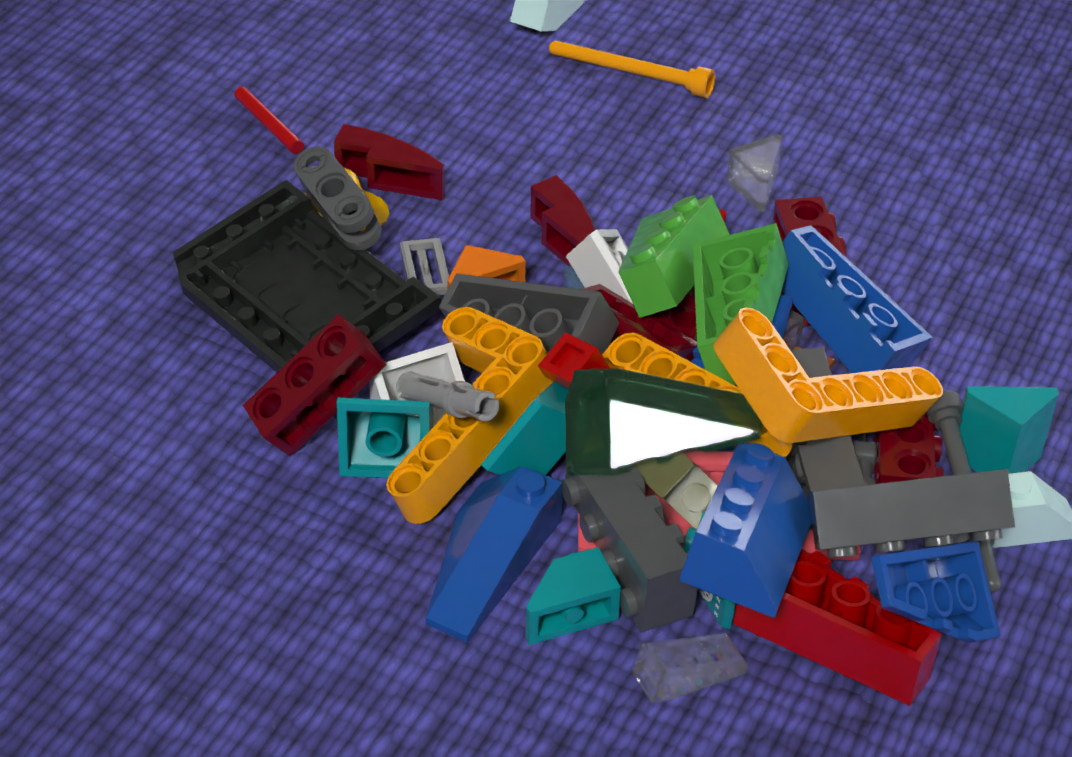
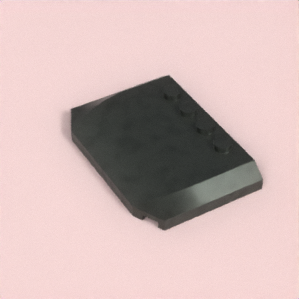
(283, 274)

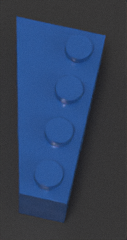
(847, 307)

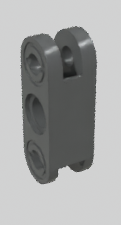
(338, 198)

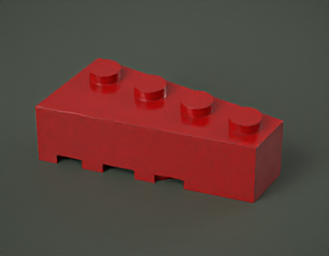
(847, 630)

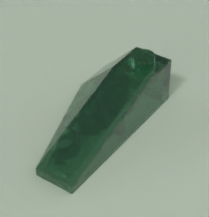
(638, 416)

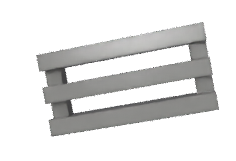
(420, 246)

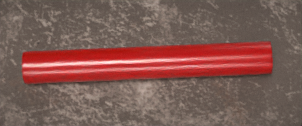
(269, 120)

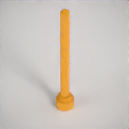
(698, 80)

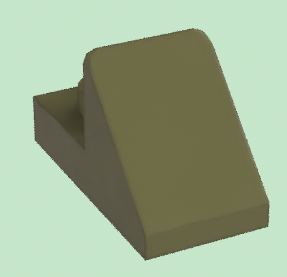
(679, 484)

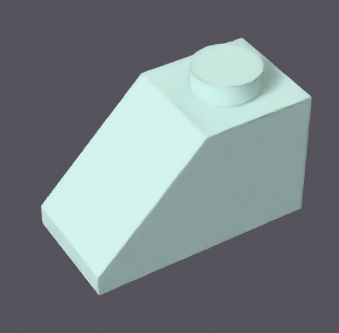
(1038, 513)

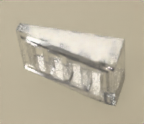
(663, 681)

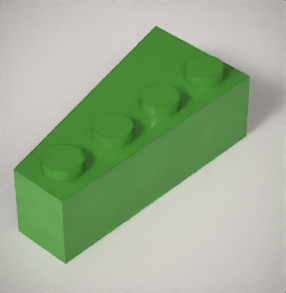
(660, 257)
(732, 275)

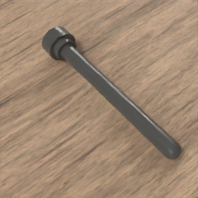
(947, 418)

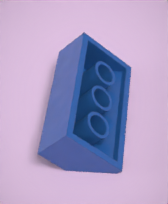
(750, 531)

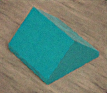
(1006, 426)
(379, 434)
(535, 438)

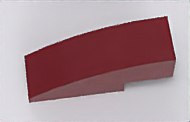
(389, 163)
(560, 216)

